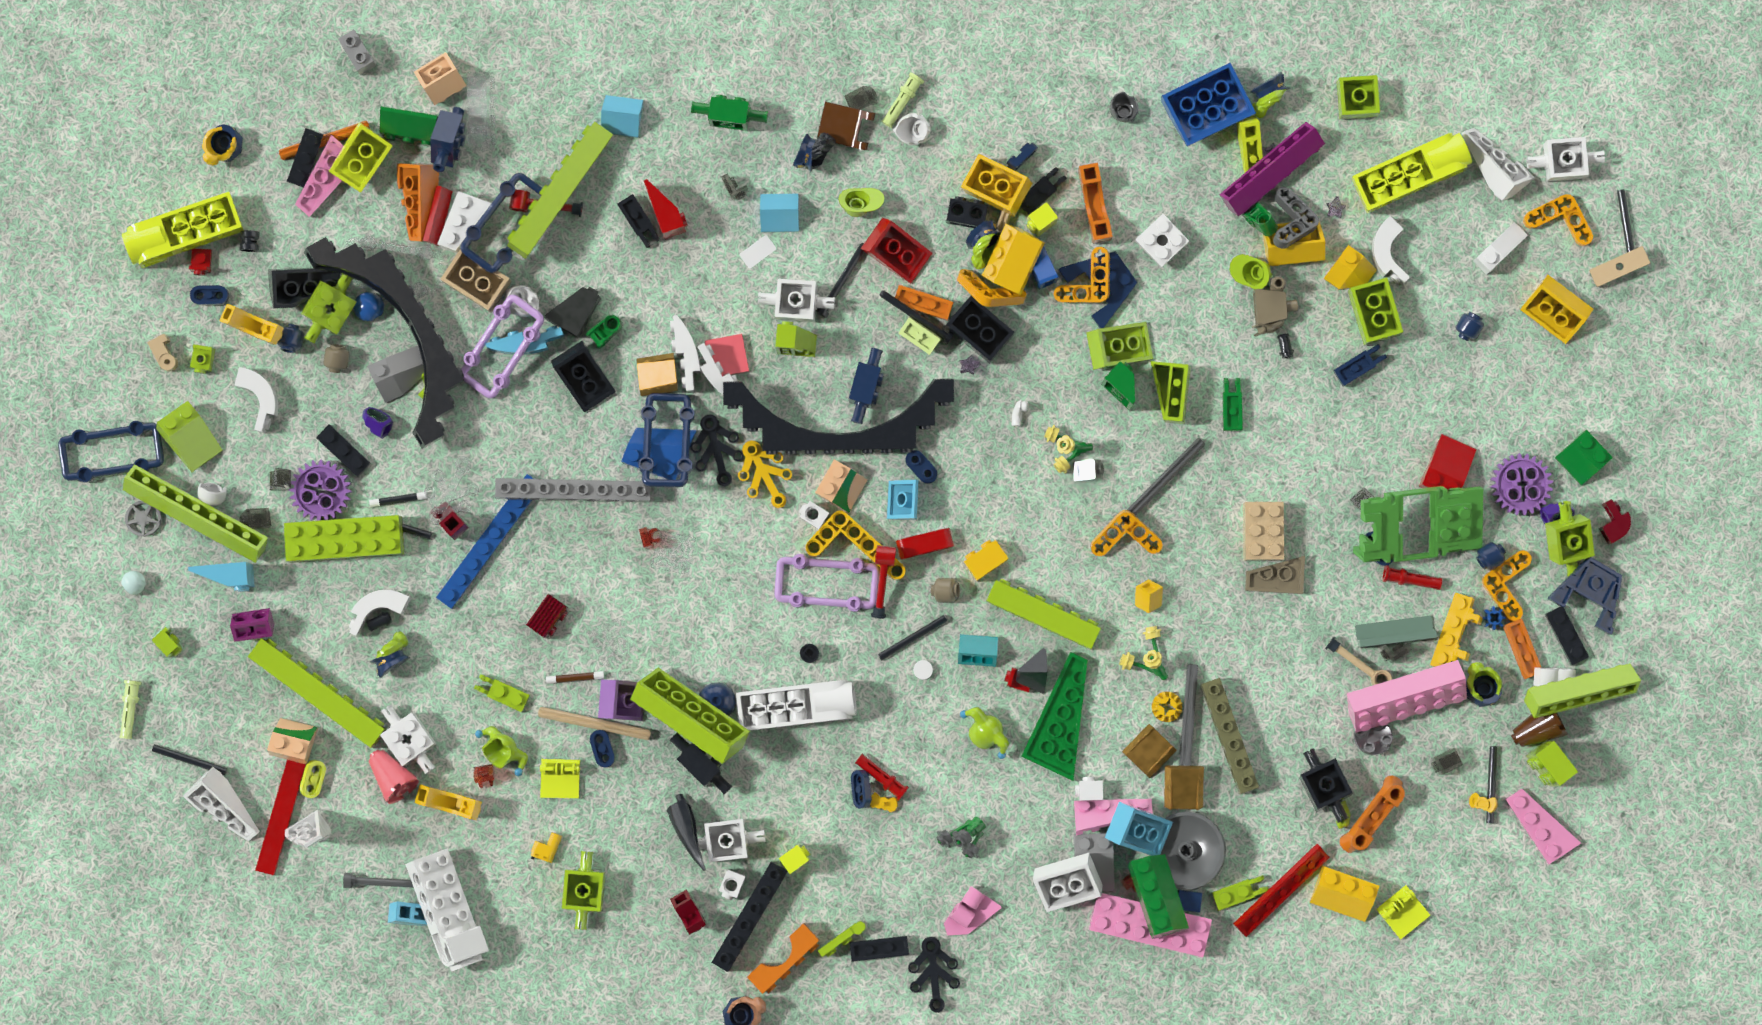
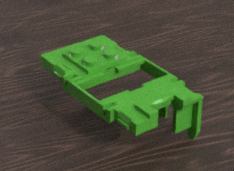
(1454, 517)

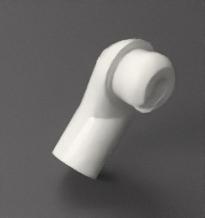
(1017, 412)

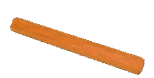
(340, 135)

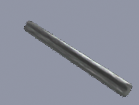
(1169, 473)
(1188, 715)

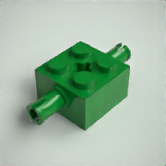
(729, 113)

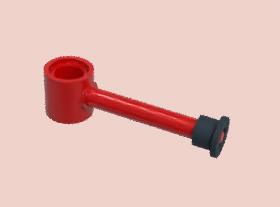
(521, 201)
(884, 557)

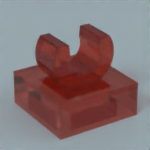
(647, 537)
(484, 774)
(1127, 882)

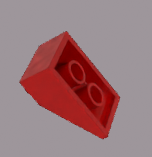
(668, 216)
(896, 250)
(1448, 464)

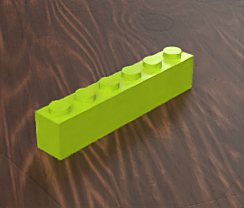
(1043, 614)
(1582, 690)

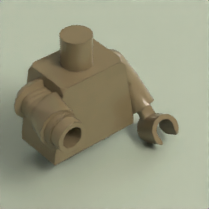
(1272, 307)

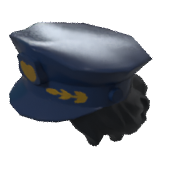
(813, 151)

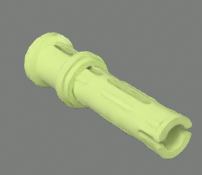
(906, 92)
(130, 699)

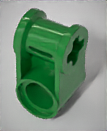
(1261, 220)
(604, 332)

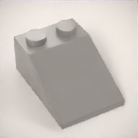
(1102, 855)

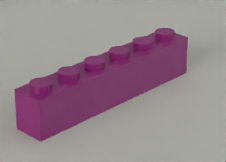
(1272, 169)

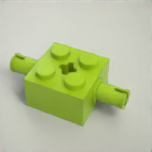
(316, 310)
(1569, 538)
(574, 899)

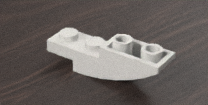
(685, 346)
(713, 370)

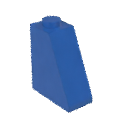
(1044, 270)

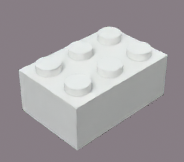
(1067, 882)

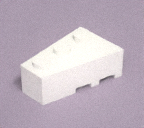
(464, 213)

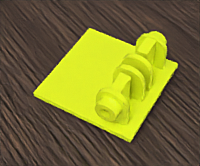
(559, 778)
(1403, 912)

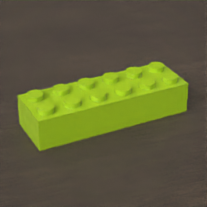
(343, 538)
(690, 715)

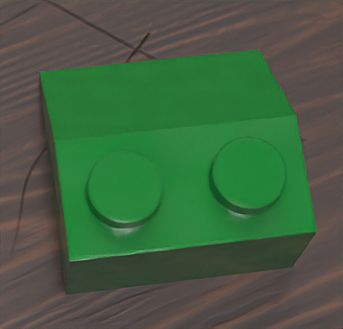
(1583, 457)

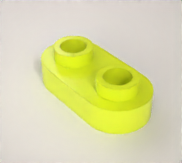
(314, 779)

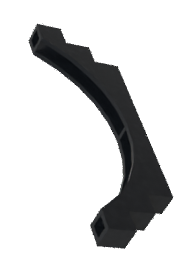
(384, 277)
(893, 434)

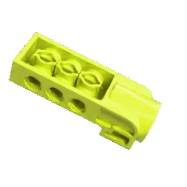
(1412, 171)
(182, 230)

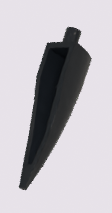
(685, 828)

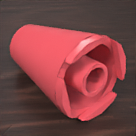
(391, 776)

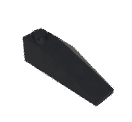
(296, 285)

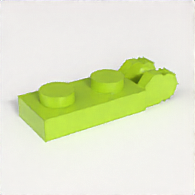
(504, 693)
(1237, 893)
(843, 938)

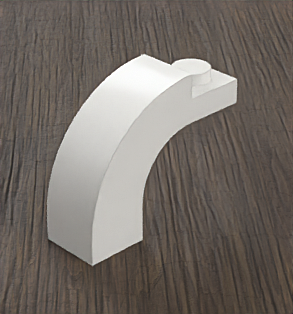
(1381, 251)
(266, 395)
(373, 601)

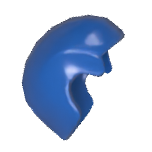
(368, 306)

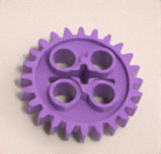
(1538, 483)
(315, 506)

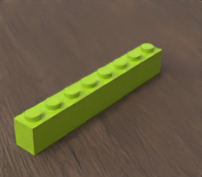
(560, 189)
(195, 513)
(317, 692)

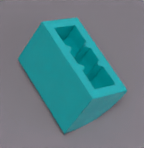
(978, 650)

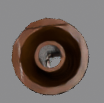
(1538, 730)

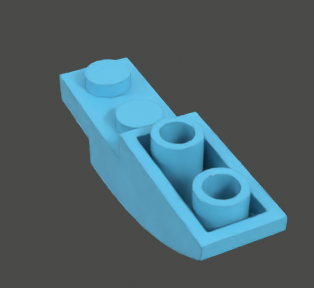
(511, 343)

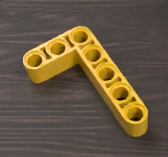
(858, 541)

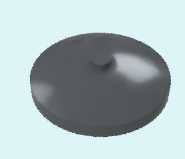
(1194, 850)

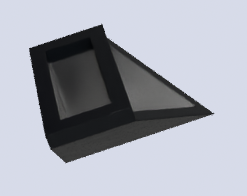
(1034, 672)

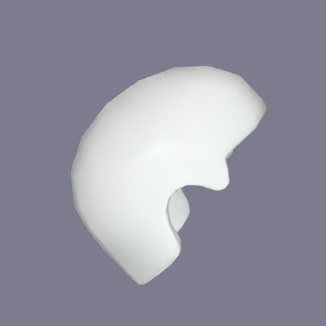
(211, 493)

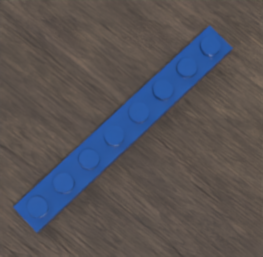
(482, 550)

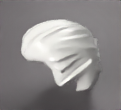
(912, 129)
(527, 295)

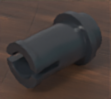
(1285, 346)
(379, 621)

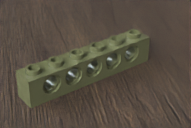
(1229, 736)

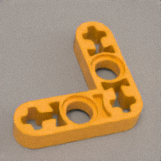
(1566, 214)
(1090, 289)
(985, 295)
(1129, 528)
(1501, 579)

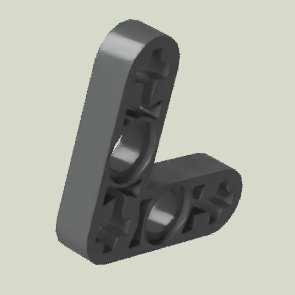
(1300, 220)

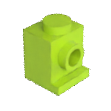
(208, 354)
(167, 643)

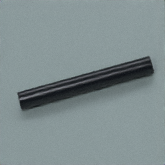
(416, 531)

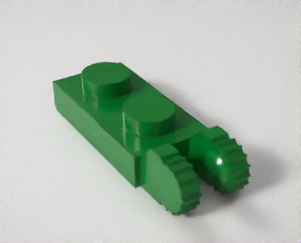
(1232, 406)

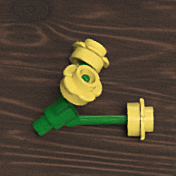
(1065, 445)
(1152, 659)

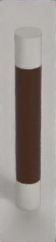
(575, 677)

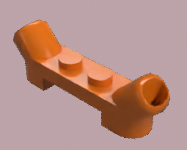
(1361, 833)

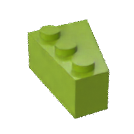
(795, 340)
(1172, 389)

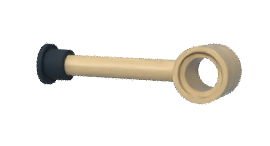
(1335, 646)

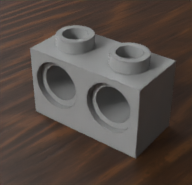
(357, 52)

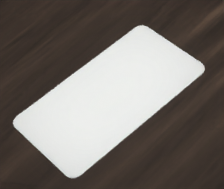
(757, 251)

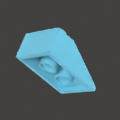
(234, 575)
(1138, 829)

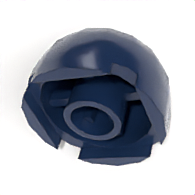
(720, 696)

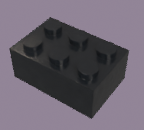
(980, 329)

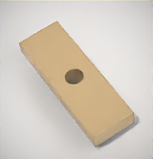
(1631, 261)

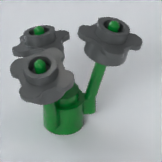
(963, 837)

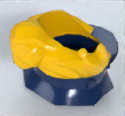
(221, 144)

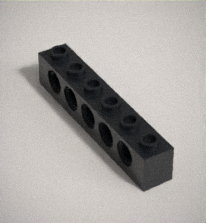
(749, 916)

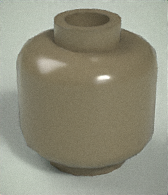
(336, 358)
(945, 590)

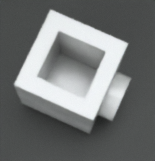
(1089, 789)

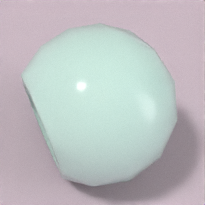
(133, 582)

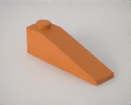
(418, 187)

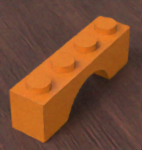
(1094, 203)
(765, 976)

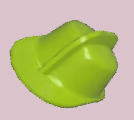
(859, 201)
(1250, 271)

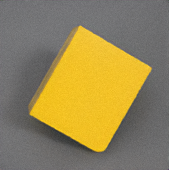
(1148, 596)

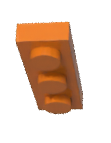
(924, 302)
(1522, 647)

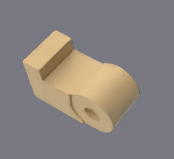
(162, 353)

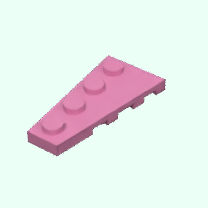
(321, 181)

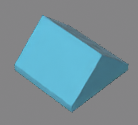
(621, 115)
(779, 212)
(902, 499)

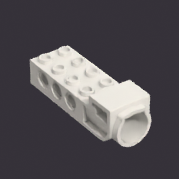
(797, 705)
(446, 910)

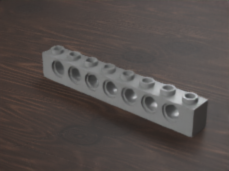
(571, 490)

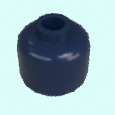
(1469, 326)
(291, 339)
(1491, 556)

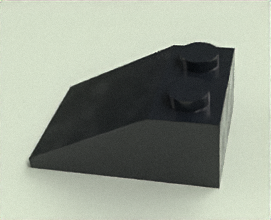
(583, 376)

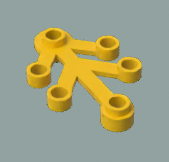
(763, 471)

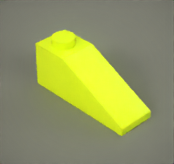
(1249, 141)

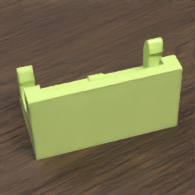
(920, 335)

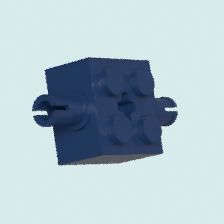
(447, 139)
(865, 384)

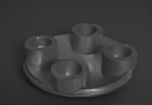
(1375, 740)

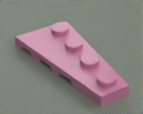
(1099, 813)
(1542, 828)

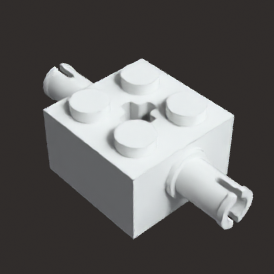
(1572, 149)
(790, 289)
(420, 741)
(736, 831)

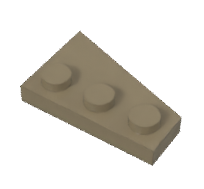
(1278, 578)

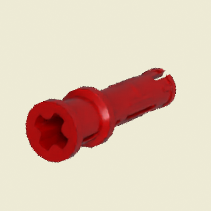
(1403, 577)
(889, 782)

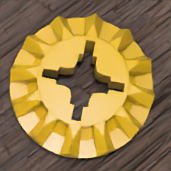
(1158, 710)

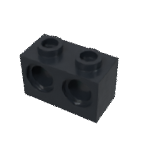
(966, 218)

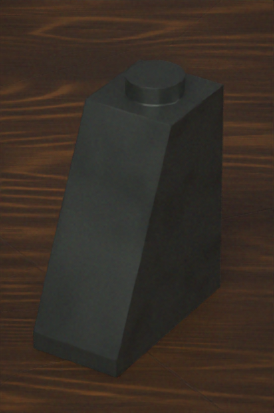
(575, 311)

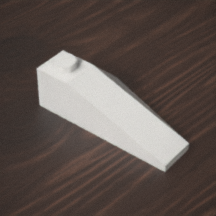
(1499, 172)
(217, 797)
(309, 830)

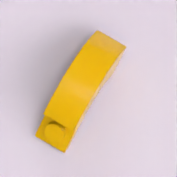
(251, 324)
(448, 802)

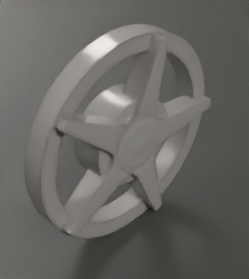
(142, 518)

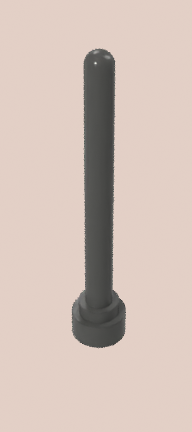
(352, 880)

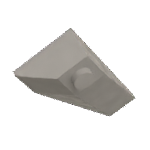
(397, 373)

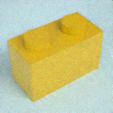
(985, 560)

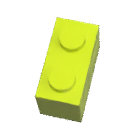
(1041, 220)
(795, 858)

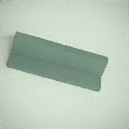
(1395, 631)

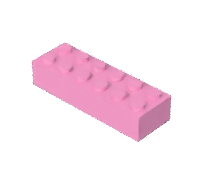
(1407, 696)
(1126, 920)

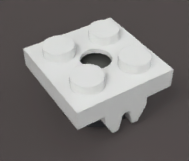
(1162, 240)

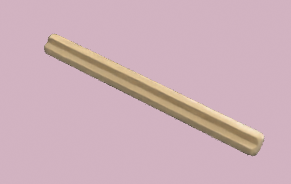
(594, 723)

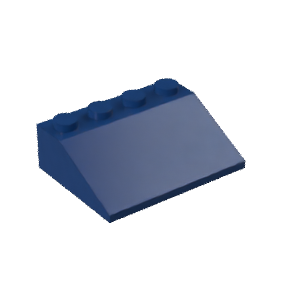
(1207, 104)

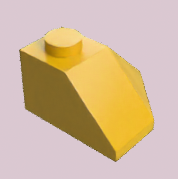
(1350, 270)

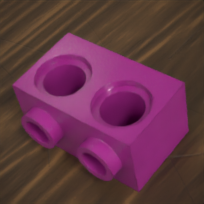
(252, 624)

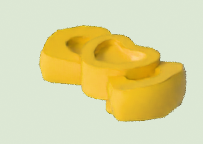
(1478, 802)
(884, 803)

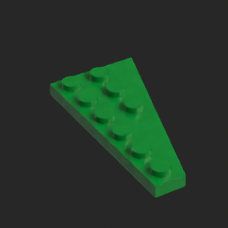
(1058, 727)

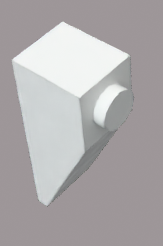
(1500, 248)

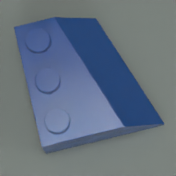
(665, 451)

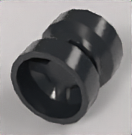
(249, 241)
(811, 655)

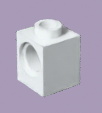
(819, 521)
(732, 875)

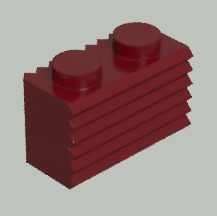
(548, 616)

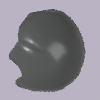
(1123, 107)

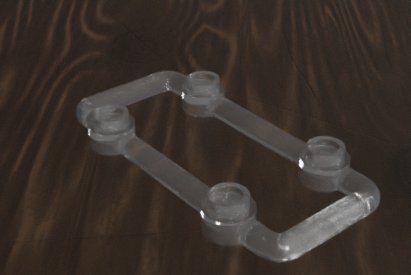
(424, 252)

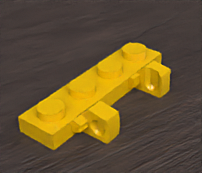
(1457, 618)

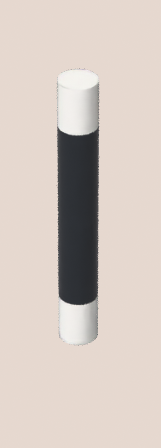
(397, 499)

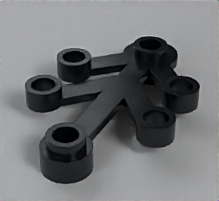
(715, 447)
(933, 971)

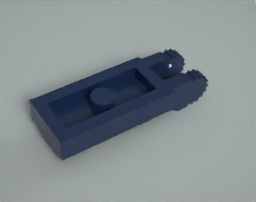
(1358, 366)

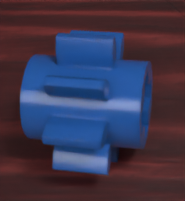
(1499, 618)

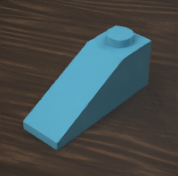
(406, 914)

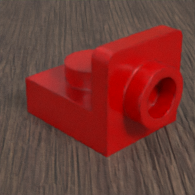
(200, 261)
(1012, 683)

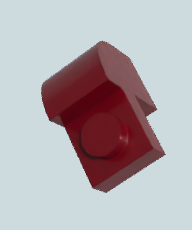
(453, 524)
(1619, 524)
(688, 912)

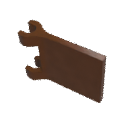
(844, 124)

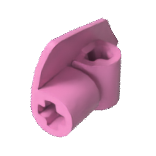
(970, 913)

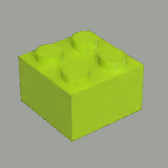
(1358, 97)

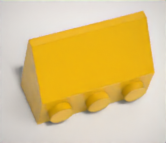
(1305, 250)
(1013, 258)
(1556, 309)
(1344, 893)

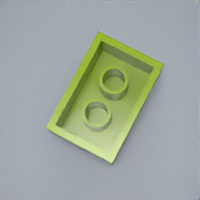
(1375, 311)
(1551, 764)

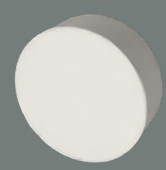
(923, 669)

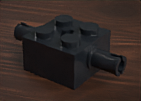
(699, 764)
(1321, 797)

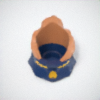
(744, 1011)

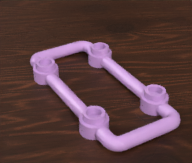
(530, 335)
(800, 562)

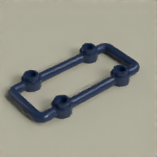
(473, 232)
(648, 415)
(81, 437)

